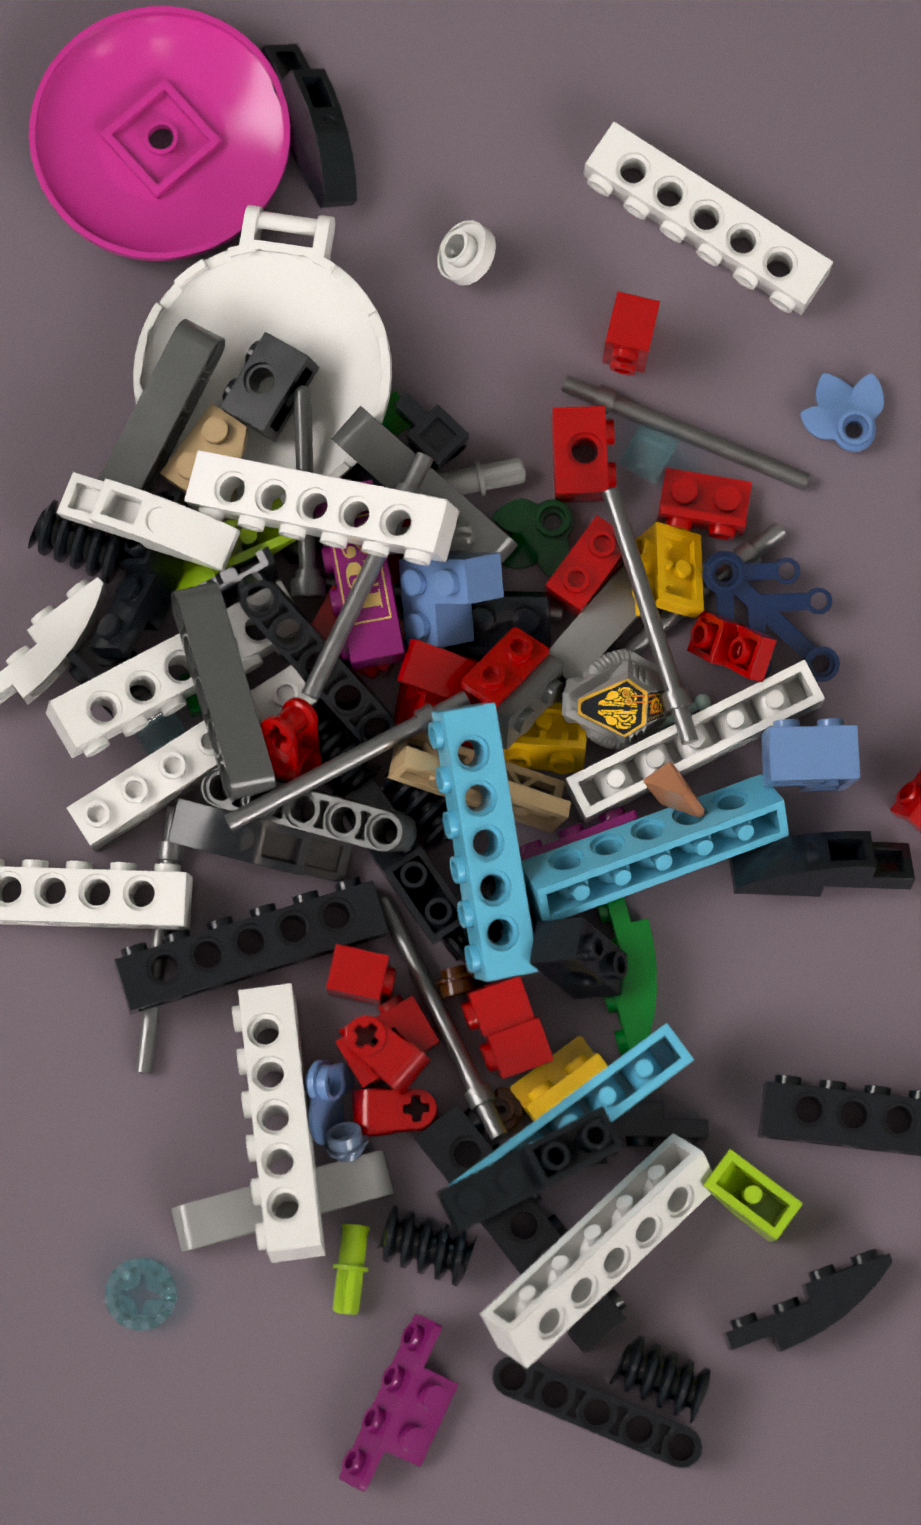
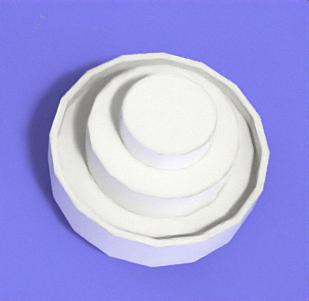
(466, 252)

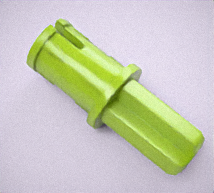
(350, 1269)

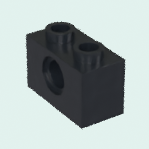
(271, 410)
(578, 958)

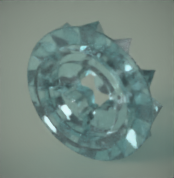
(124, 1308)

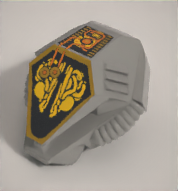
(616, 700)

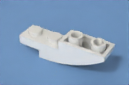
(148, 520)
(55, 636)

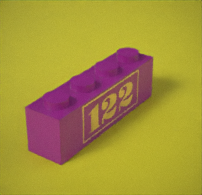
(377, 631)

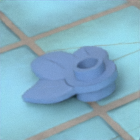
(845, 406)
(326, 1086)

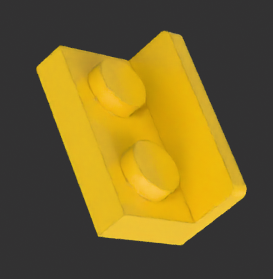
(673, 568)
(550, 744)
(558, 1079)

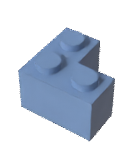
(441, 596)
(811, 756)

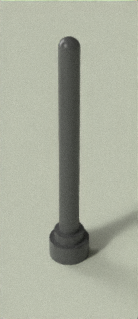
(307, 578)

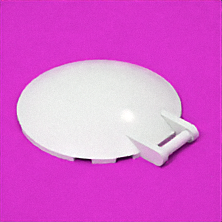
(300, 301)

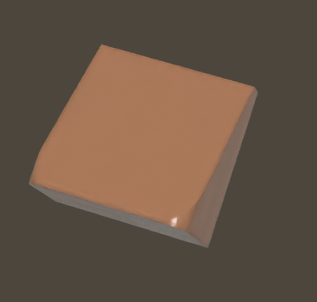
(673, 790)

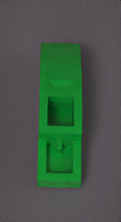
(639, 990)

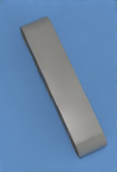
(235, 1216)

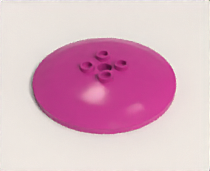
(148, 75)

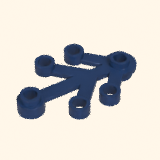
(764, 607)

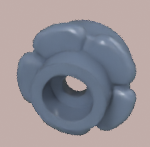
(345, 1141)

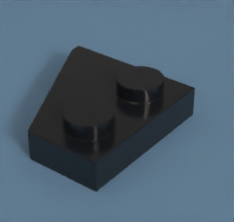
(231, 577)

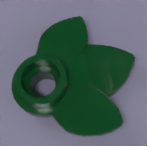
(535, 541)

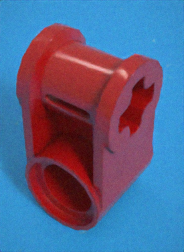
(292, 740)
(393, 1056)
(383, 1111)

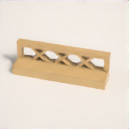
(528, 805)

